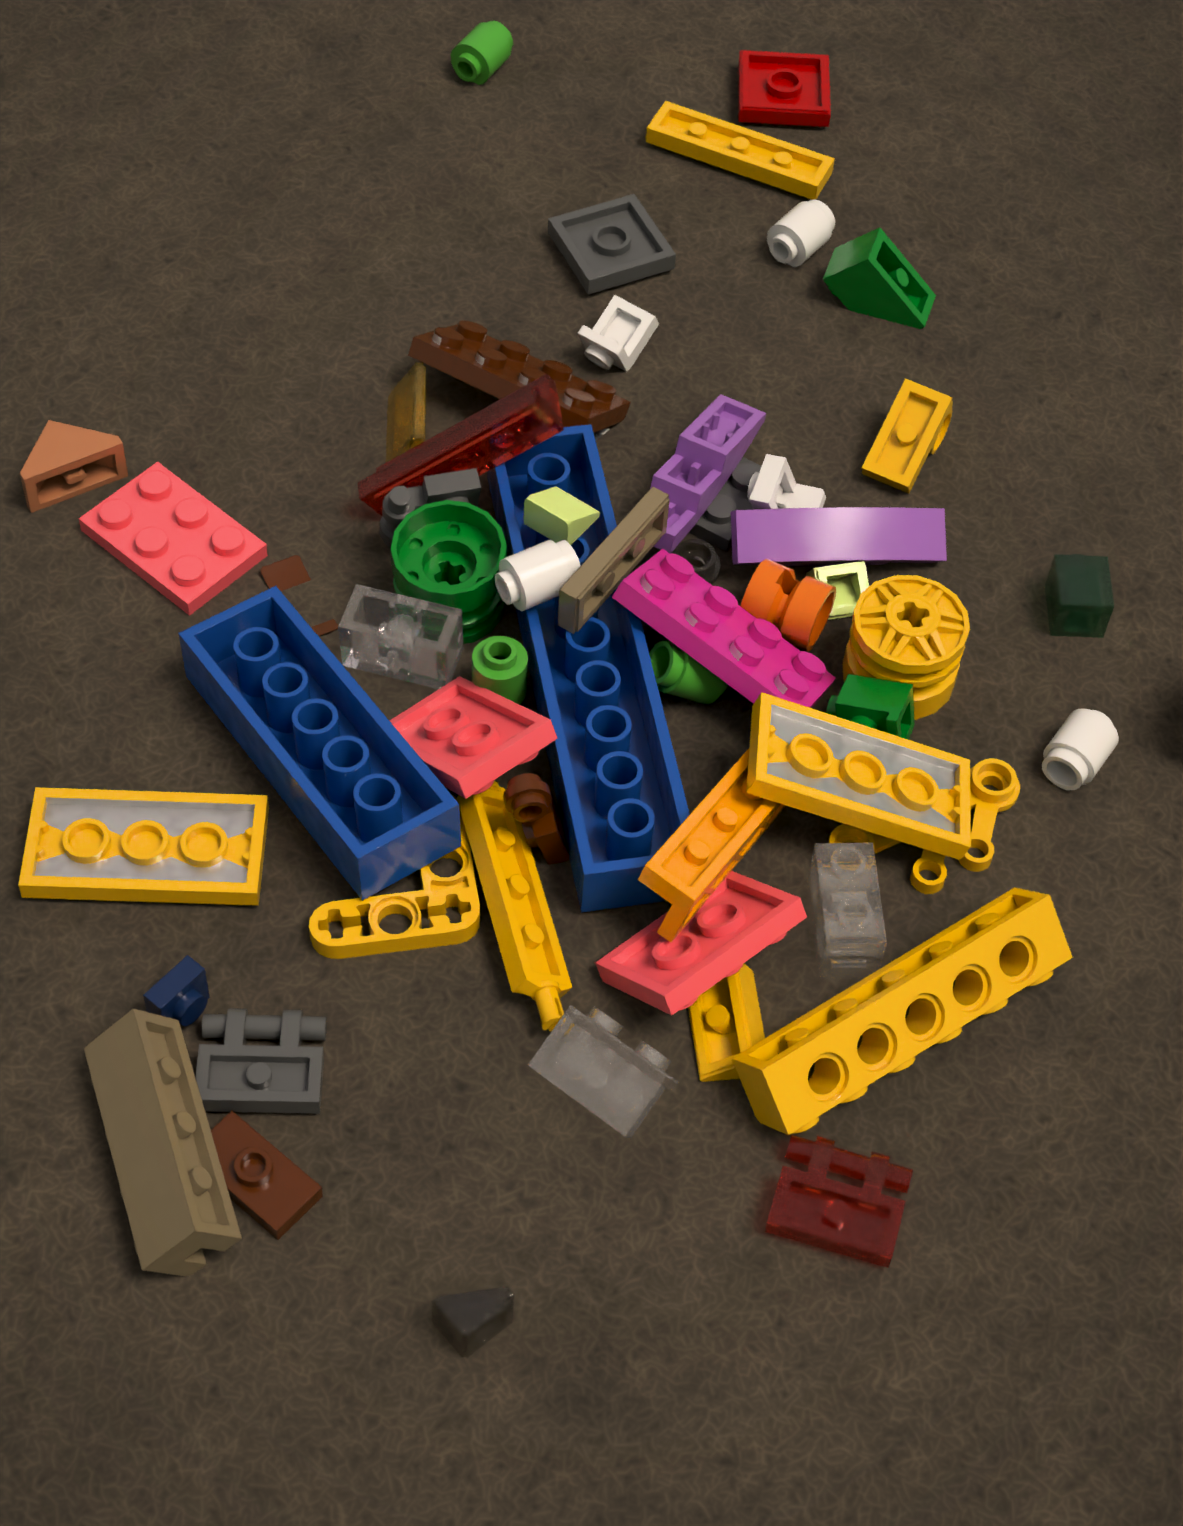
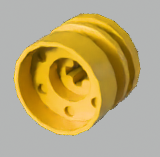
(911, 635)

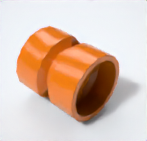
(792, 605)

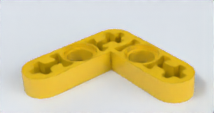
(435, 896)

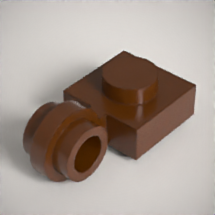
(536, 809)

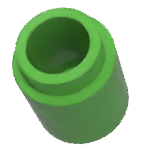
(482, 52)
(501, 667)
(684, 676)

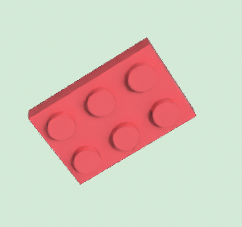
(173, 538)
(472, 735)
(715, 944)

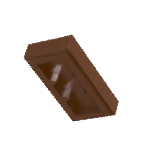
(262, 1177)

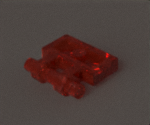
(834, 1213)

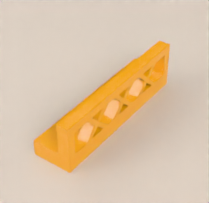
(707, 847)

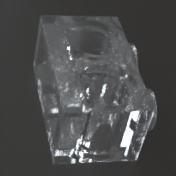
(846, 910)

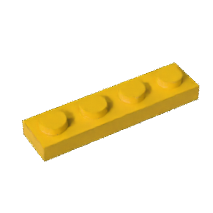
(740, 150)

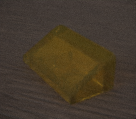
(407, 413)

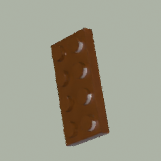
(506, 366)

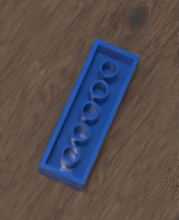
(321, 742)

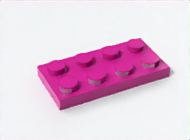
(720, 633)

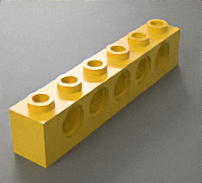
(776, 1069)

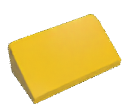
(725, 1024)

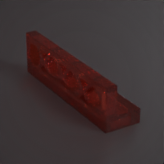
(476, 442)

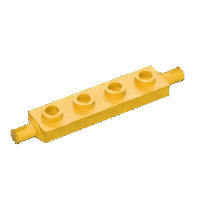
(516, 903)

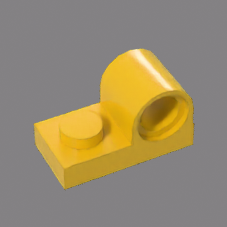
(908, 435)

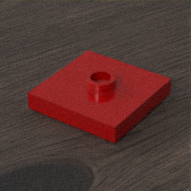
(783, 88)

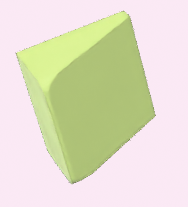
(558, 515)
(849, 581)

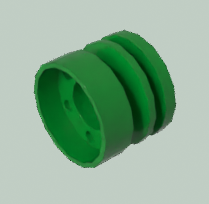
(451, 558)

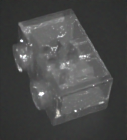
(401, 637)

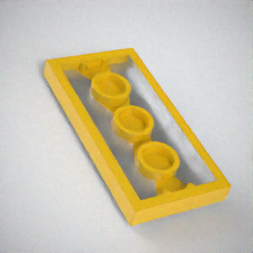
(859, 776)
(145, 846)

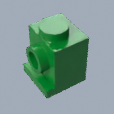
(875, 704)

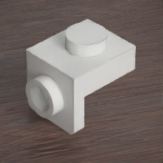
(618, 335)
(777, 489)

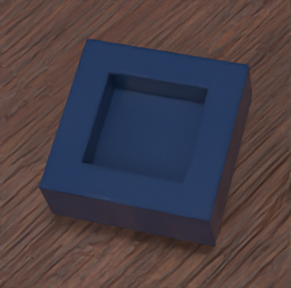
(180, 993)

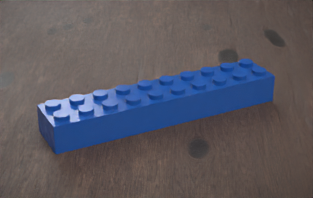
(598, 687)

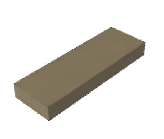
(613, 560)

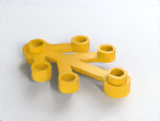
(986, 805)

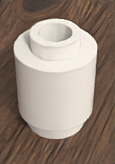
(801, 232)
(536, 573)
(1079, 749)

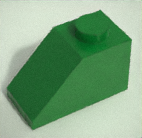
(879, 281)

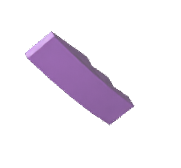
(703, 463)
(838, 535)

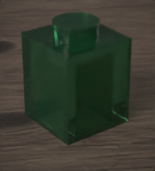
(1079, 596)

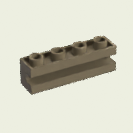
(161, 1144)

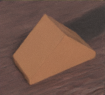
(70, 463)

